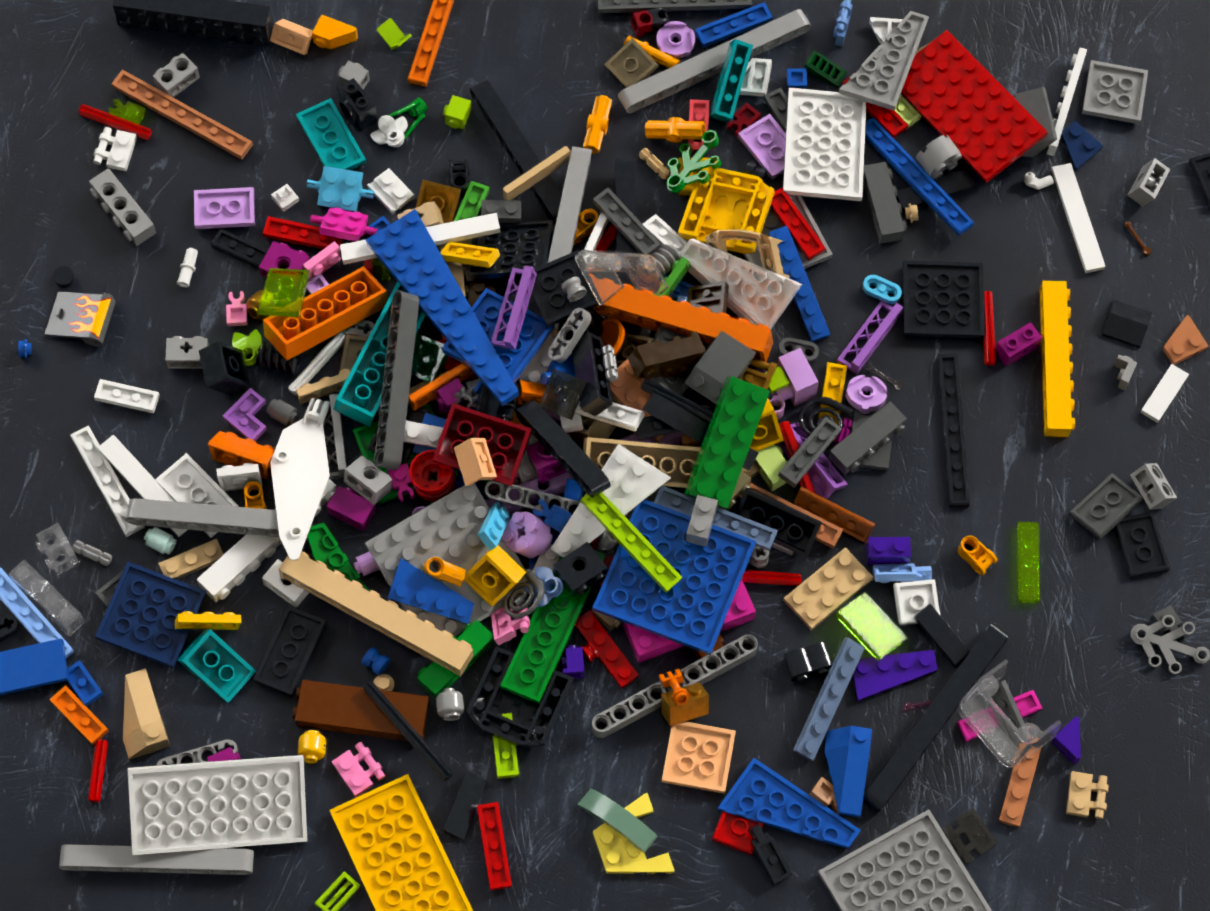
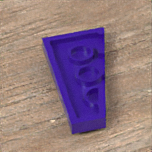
(891, 671)

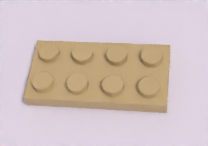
(828, 588)

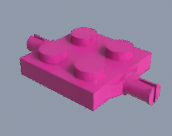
(343, 224)

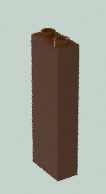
(354, 712)

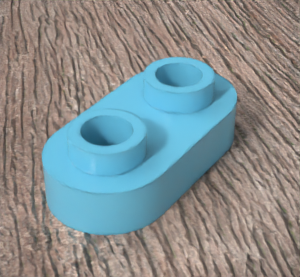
(882, 288)

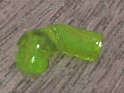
(385, 274)

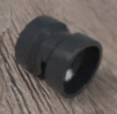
(751, 169)

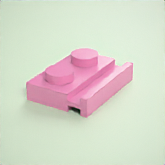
(323, 260)

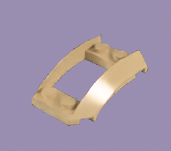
(767, 246)

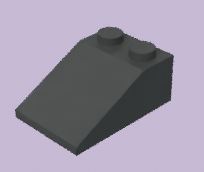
(722, 359)

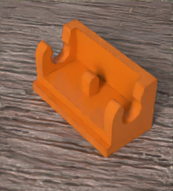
(530, 391)

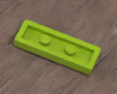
(505, 756)

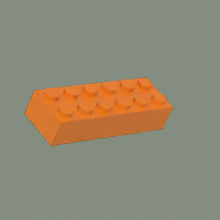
(326, 313)

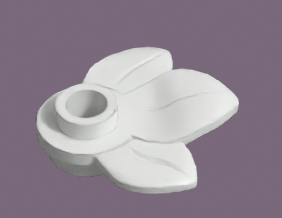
(388, 129)

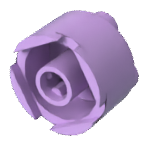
(527, 535)

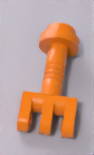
(680, 695)

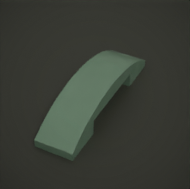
(618, 818)

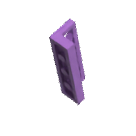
(517, 310)
(873, 339)
(820, 475)

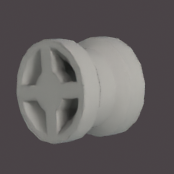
(574, 289)

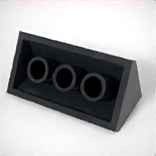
(794, 528)

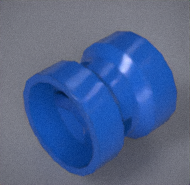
(375, 661)

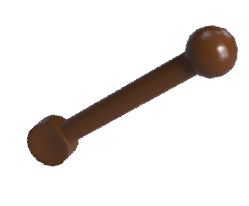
(1146, 250)

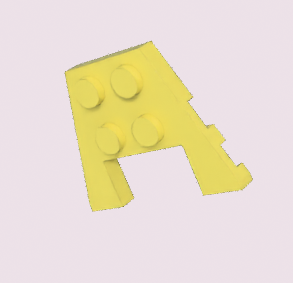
(621, 856)

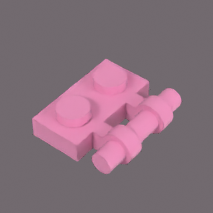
(505, 626)
(353, 773)

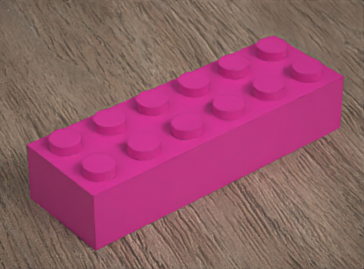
(649, 645)

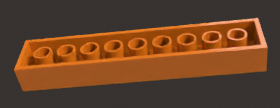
(652, 311)

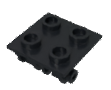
(489, 405)

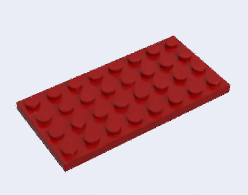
(969, 107)

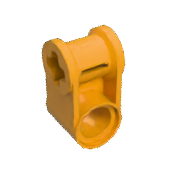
(584, 228)
(254, 501)
(977, 555)

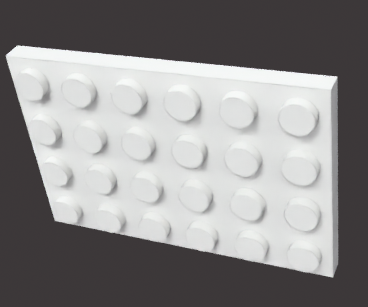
(824, 145)

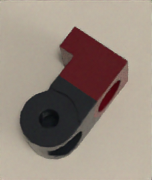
(648, 21)

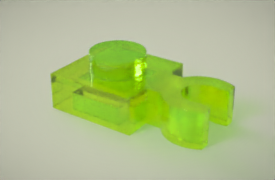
(130, 111)

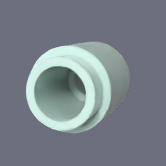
(160, 540)

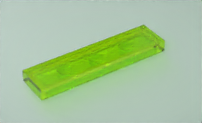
(1028, 562)

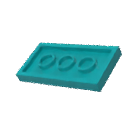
(330, 136)

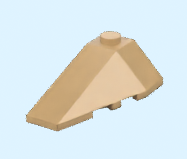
(142, 719)

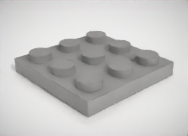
(1115, 92)

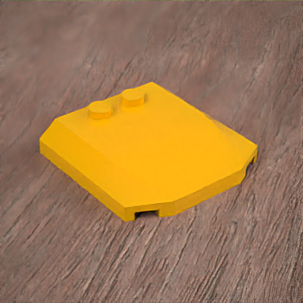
(727, 203)

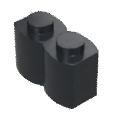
(807, 662)

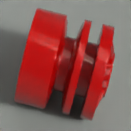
(421, 472)

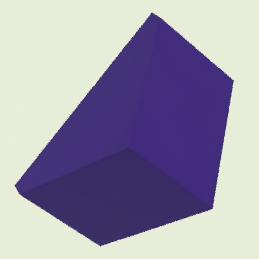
(1068, 741)

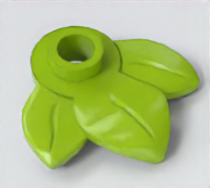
(248, 345)

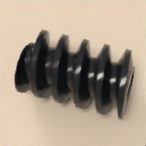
(274, 359)

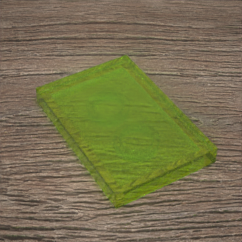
(284, 292)
(871, 626)

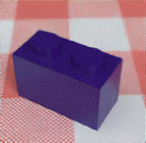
(888, 550)

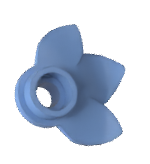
(549, 581)

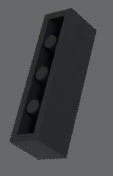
(590, 367)

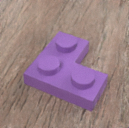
(242, 415)

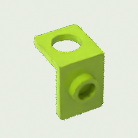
(392, 34)

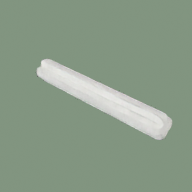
(318, 362)

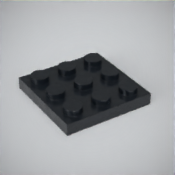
(548, 293)

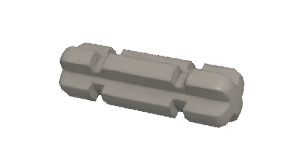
(610, 363)
(92, 553)

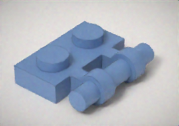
(842, 22)

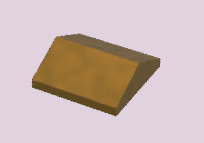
(444, 196)

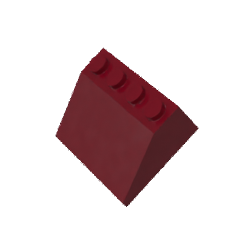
(504, 441)

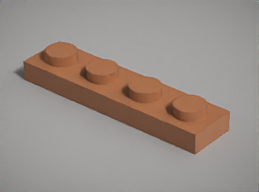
(1018, 791)

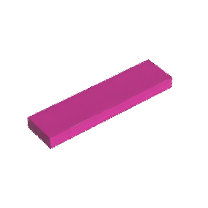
(1026, 703)

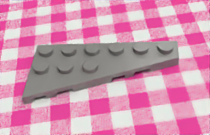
(887, 68)

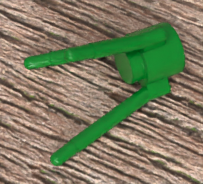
(416, 109)

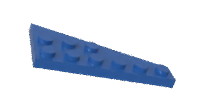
(776, 802)

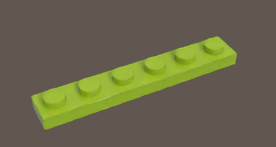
(632, 541)

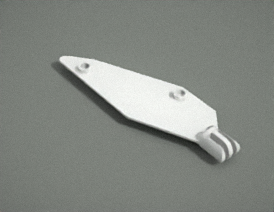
(300, 476)

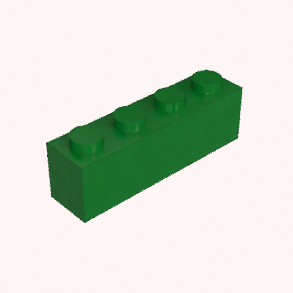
(436, 678)

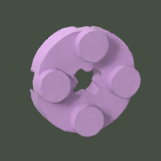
(683, 33)
(862, 402)

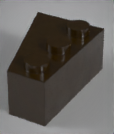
(667, 359)

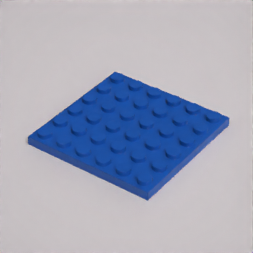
(699, 603)

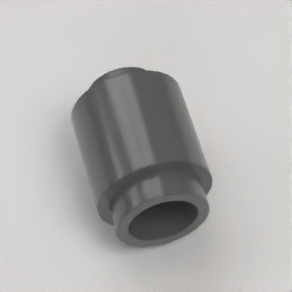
(282, 412)

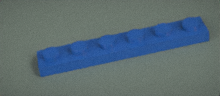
(805, 297)

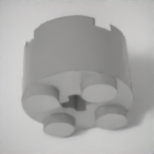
(939, 156)

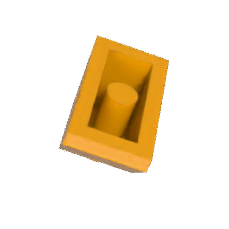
(333, 33)

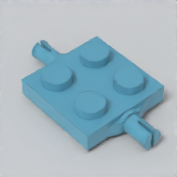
(340, 188)

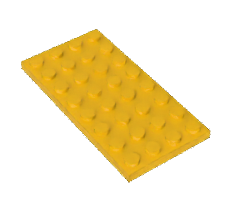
(398, 851)

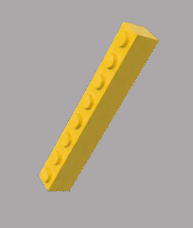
(1055, 359)

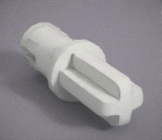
(187, 267)

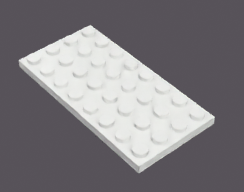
(217, 804)

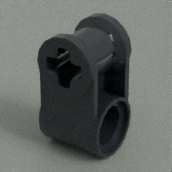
(459, 175)

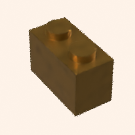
(695, 707)

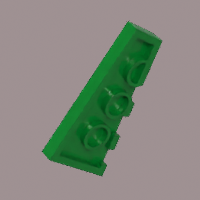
(326, 549)

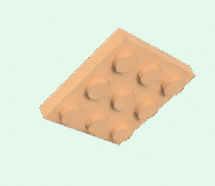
(698, 756)

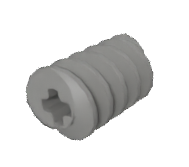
(665, 258)

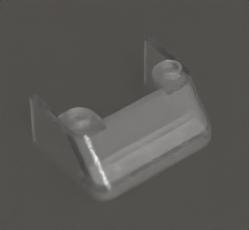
(600, 271)
(993, 726)

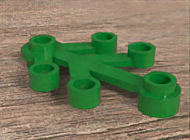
(677, 181)

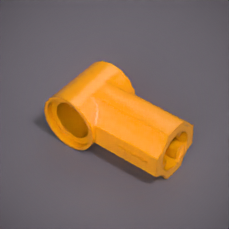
(446, 571)

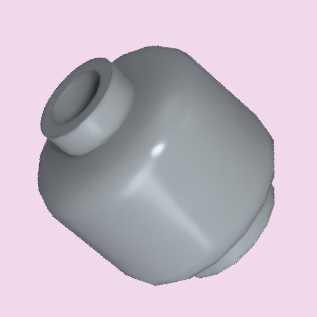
(450, 704)

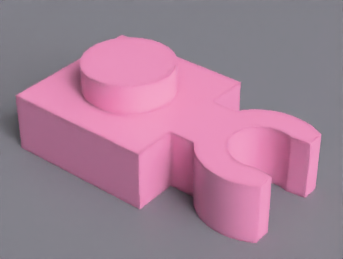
(236, 312)

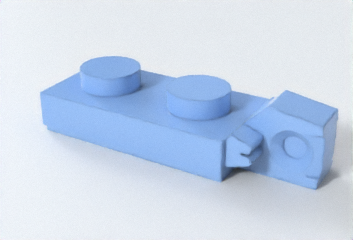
(901, 572)

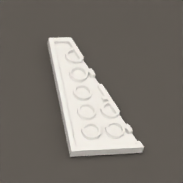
(751, 287)
(630, 483)

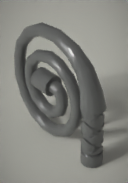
(538, 583)

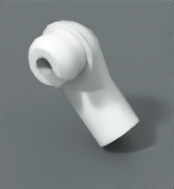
(1036, 183)

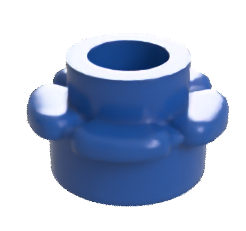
(24, 348)

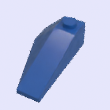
(848, 757)

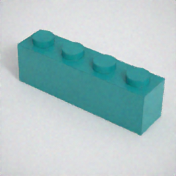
(731, 80)

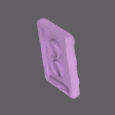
(766, 144)
(224, 208)

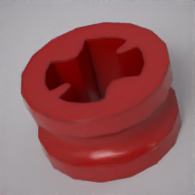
(590, 652)

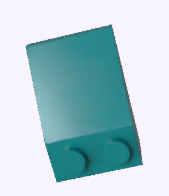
(216, 665)

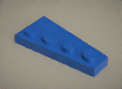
(426, 593)

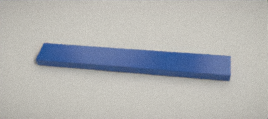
(917, 177)

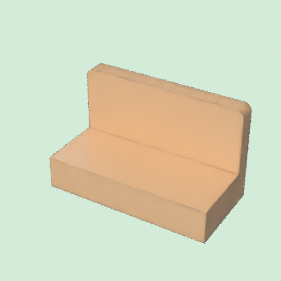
(291, 36)
(475, 461)

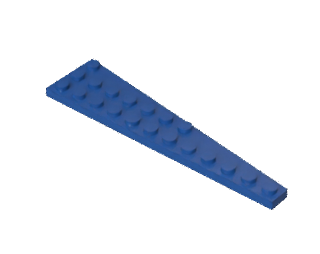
(421, 270)

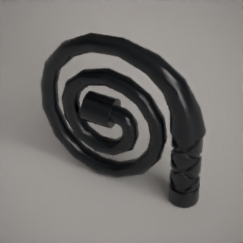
(825, 401)

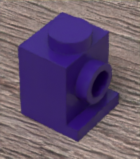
(573, 661)

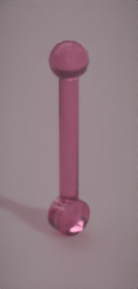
(907, 706)

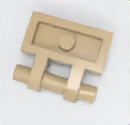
(1080, 794)

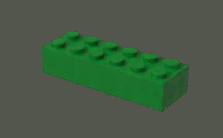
(727, 441)

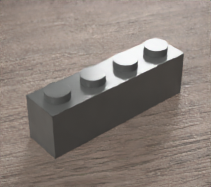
(883, 202)
(868, 438)

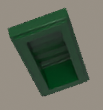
(828, 64)

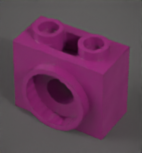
(282, 255)
(543, 463)

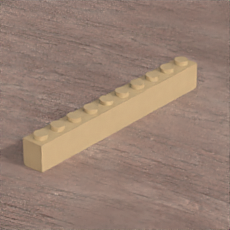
(378, 613)

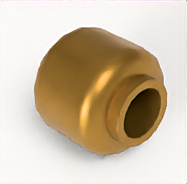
(253, 306)

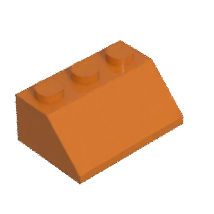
(235, 451)

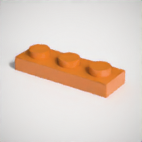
(79, 715)

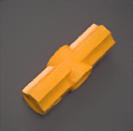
(597, 123)
(675, 129)

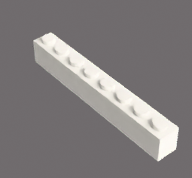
(245, 558)

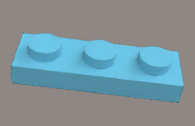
(494, 525)

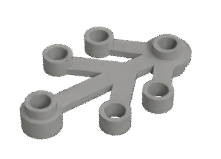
(1166, 643)

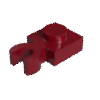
(744, 118)

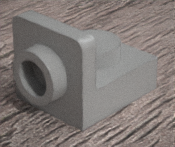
(1127, 368)

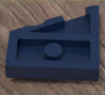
(1080, 144)

